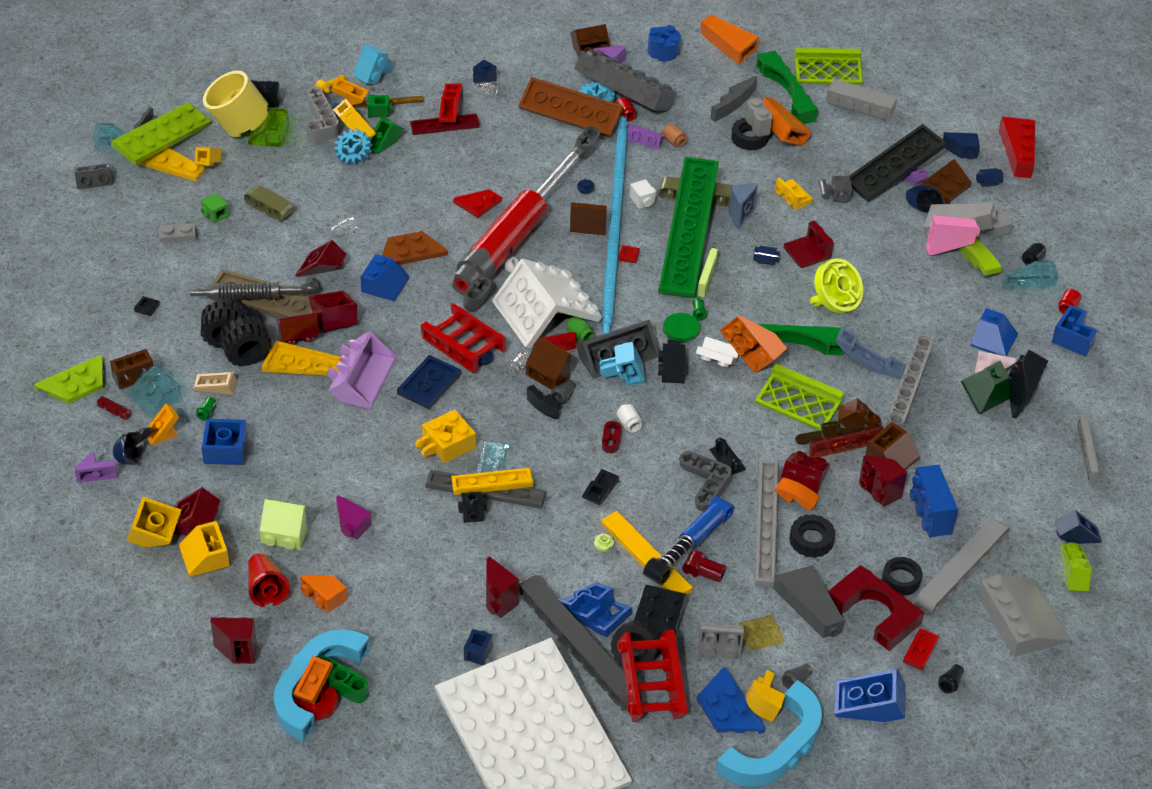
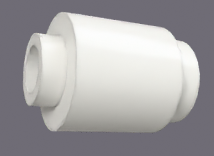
(629, 418)

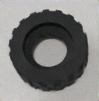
(746, 142)
(808, 548)
(638, 629)

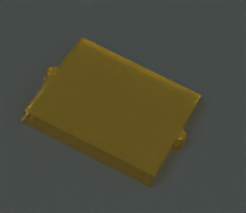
(761, 633)

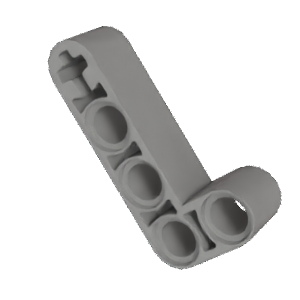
(326, 123)

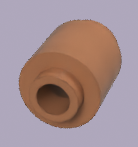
(674, 135)

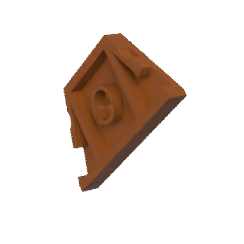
(413, 248)

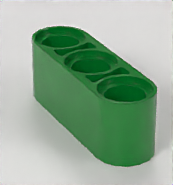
(347, 682)

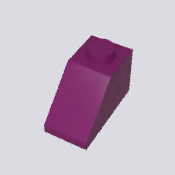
(352, 518)

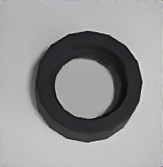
(905, 564)

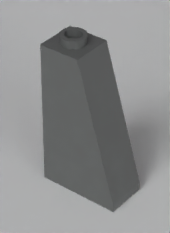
(810, 599)

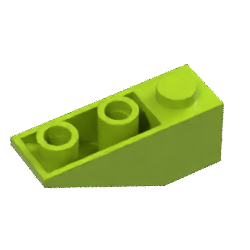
(1076, 567)

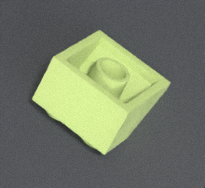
(283, 524)

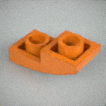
(792, 490)

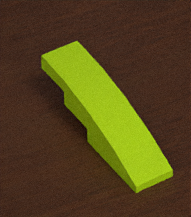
(981, 258)

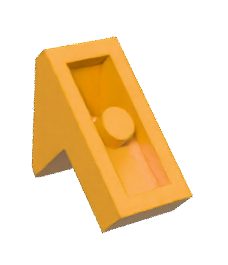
(353, 93)
(163, 425)

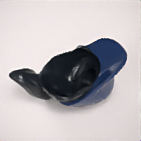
(923, 197)
(130, 446)

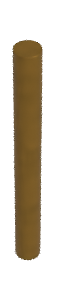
(401, 100)

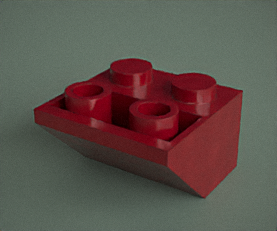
(882, 479)
(235, 638)

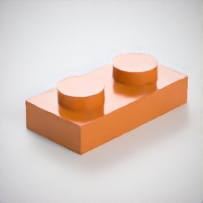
(313, 679)

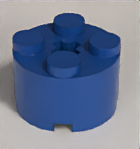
(664, 43)

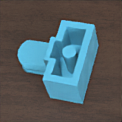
(372, 64)
(626, 364)

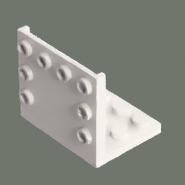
(536, 294)

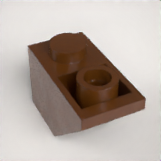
(857, 413)

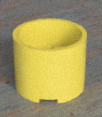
(235, 103)

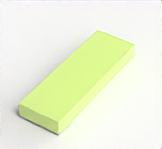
(707, 272)

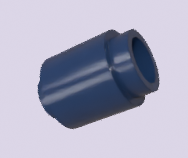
(989, 177)
(766, 255)

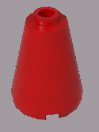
(266, 581)

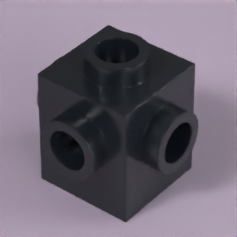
(472, 506)

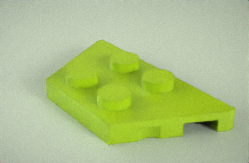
(74, 382)

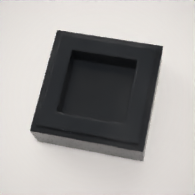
(146, 306)

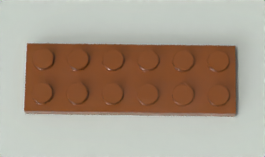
(570, 106)

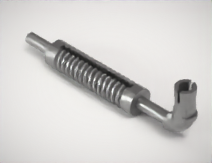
(256, 290)

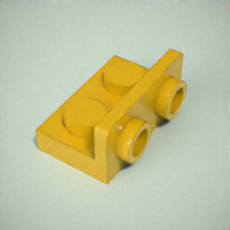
(792, 193)

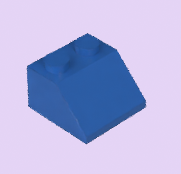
(383, 278)

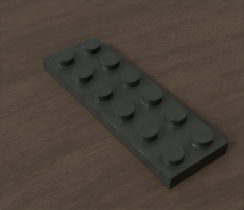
(896, 162)

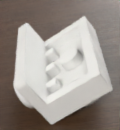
(719, 351)

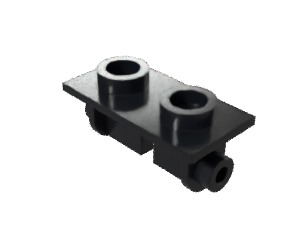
(725, 455)

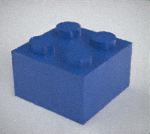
(224, 441)

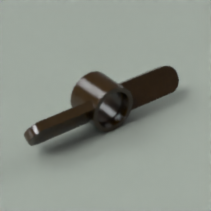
(827, 430)

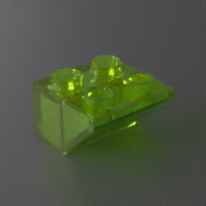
(272, 130)

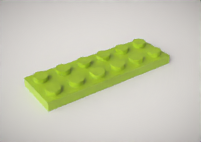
(161, 133)

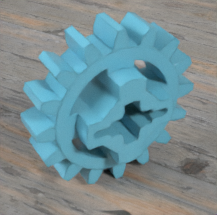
(598, 90)
(354, 147)

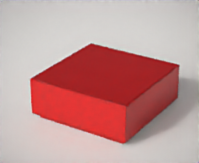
(629, 254)

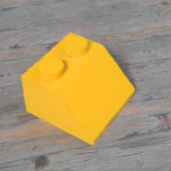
(153, 524)

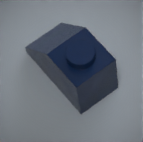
(962, 144)
(1077, 529)

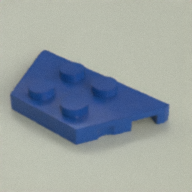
(727, 706)

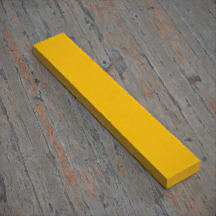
(641, 549)

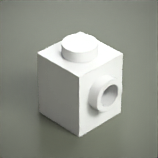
(642, 194)

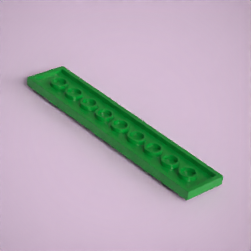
(688, 227)

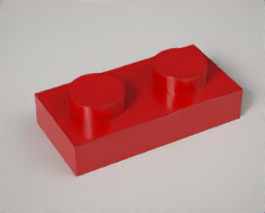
(921, 649)

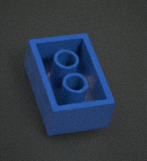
(933, 501)

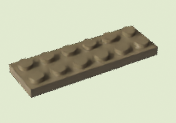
(286, 306)

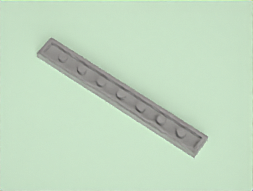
(766, 523)

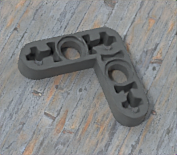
(711, 475)

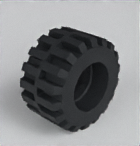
(216, 316)
(245, 341)

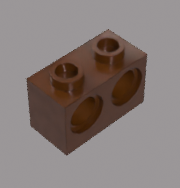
(129, 367)

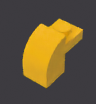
(764, 699)

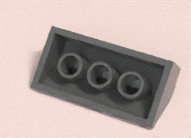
(602, 346)

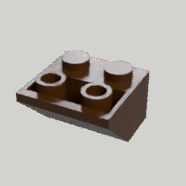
(590, 38)
(548, 364)
(894, 444)

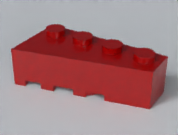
(1019, 142)

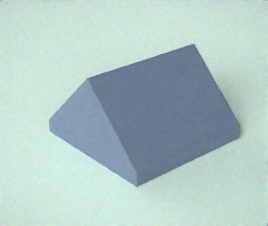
(742, 202)

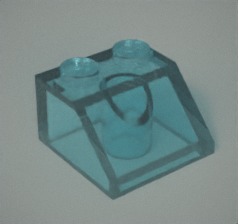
(155, 390)

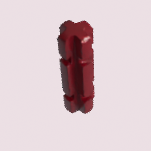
(114, 408)

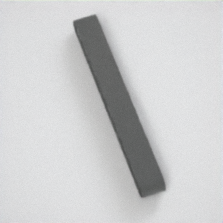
(576, 638)

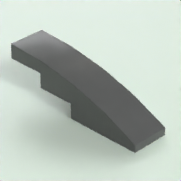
(734, 99)

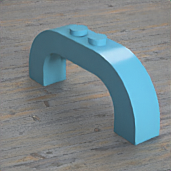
(331, 644)
(787, 755)

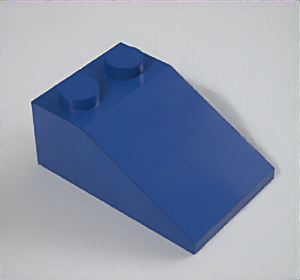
(871, 697)

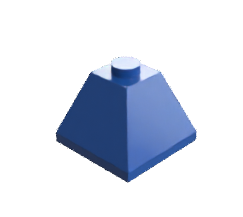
(994, 333)

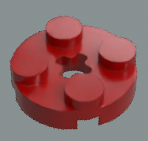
(325, 707)

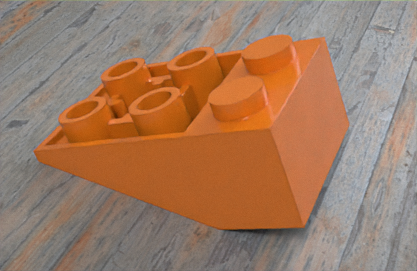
(752, 342)

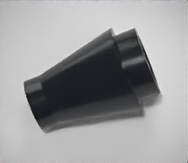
(950, 680)

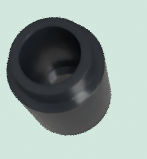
(1034, 253)

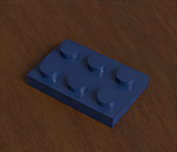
(428, 381)

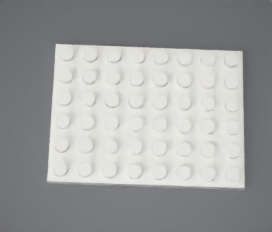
(531, 724)

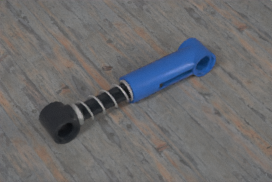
(716, 512)

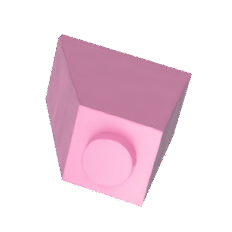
(950, 233)

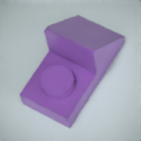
(91, 470)

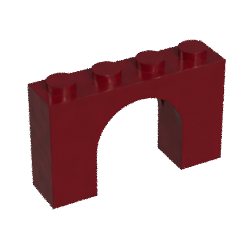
(864, 585)

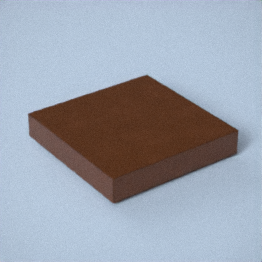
(588, 218)

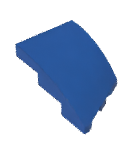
(591, 605)

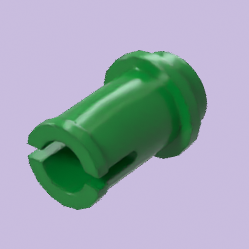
(699, 311)
(204, 411)

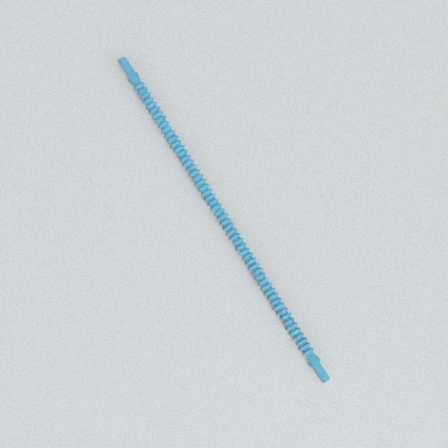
(614, 227)

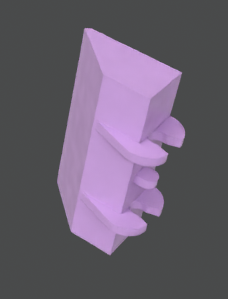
(361, 371)

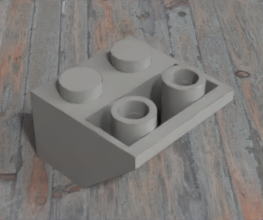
(720, 640)

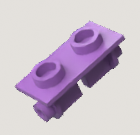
(644, 136)

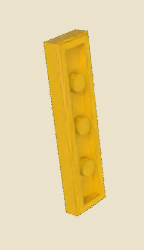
(492, 481)

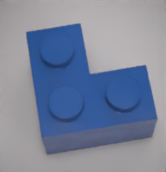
(1073, 333)

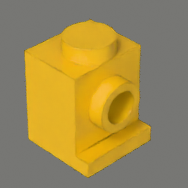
(207, 155)

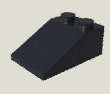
(1024, 380)

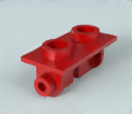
(564, 341)

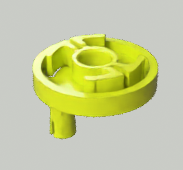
(827, 286)

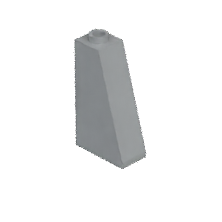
(982, 212)

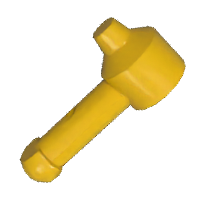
(325, 85)

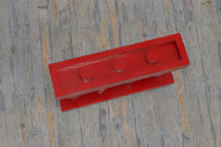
(459, 351)
(669, 664)

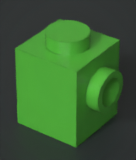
(214, 208)

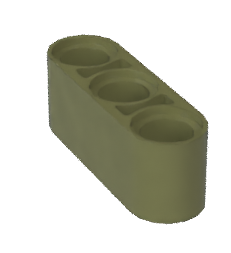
(269, 202)

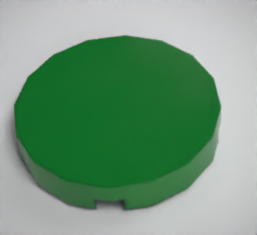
(681, 327)

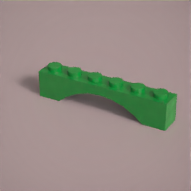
(774, 68)
(812, 336)

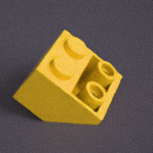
(204, 550)

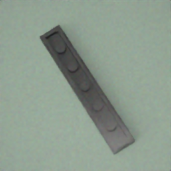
(521, 496)

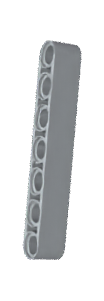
(910, 381)
(962, 565)

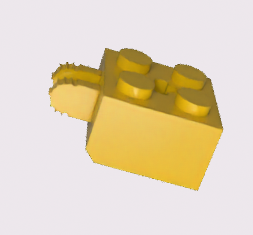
(446, 437)

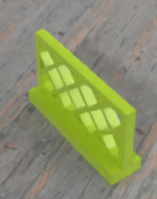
(827, 57)
(806, 387)

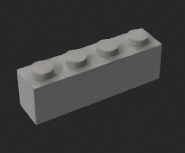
(861, 99)

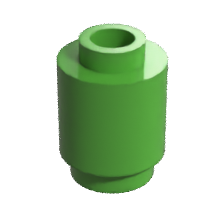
(580, 327)

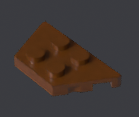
(949, 180)

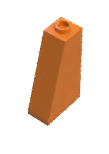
(729, 38)
(785, 124)

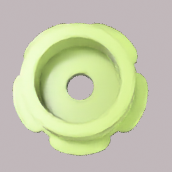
(604, 546)

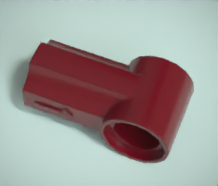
(698, 564)

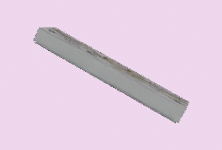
(1088, 449)

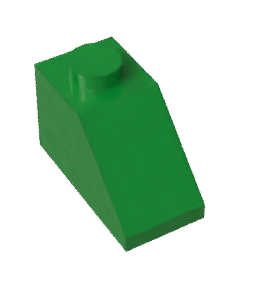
(386, 135)

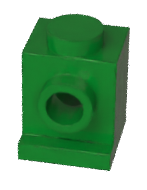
(379, 106)

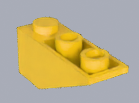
(352, 118)

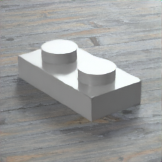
(177, 232)

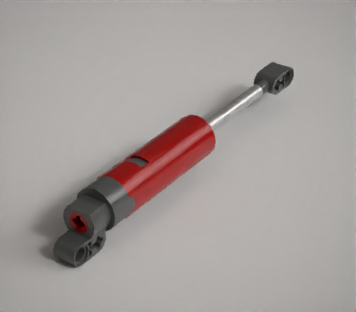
(511, 229)

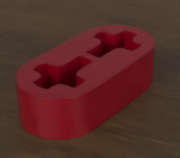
(609, 436)

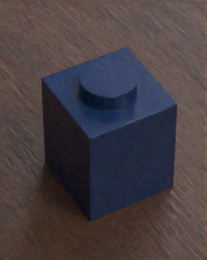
(484, 72)

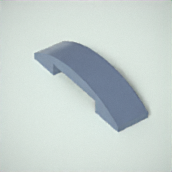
(867, 358)

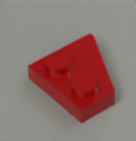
(478, 202)

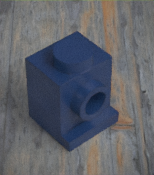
(477, 647)

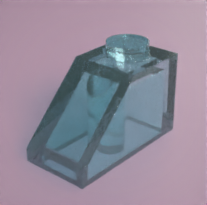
(104, 134)
(492, 456)

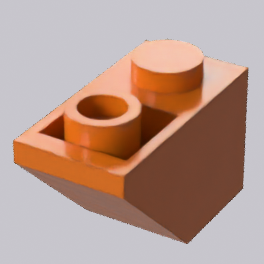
(324, 590)

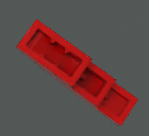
(450, 102)

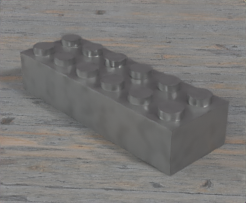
(625, 80)

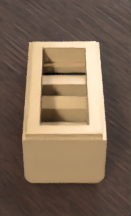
(227, 384)

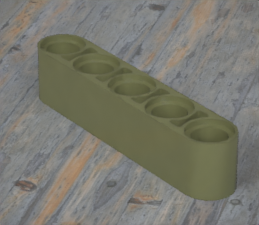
(669, 189)

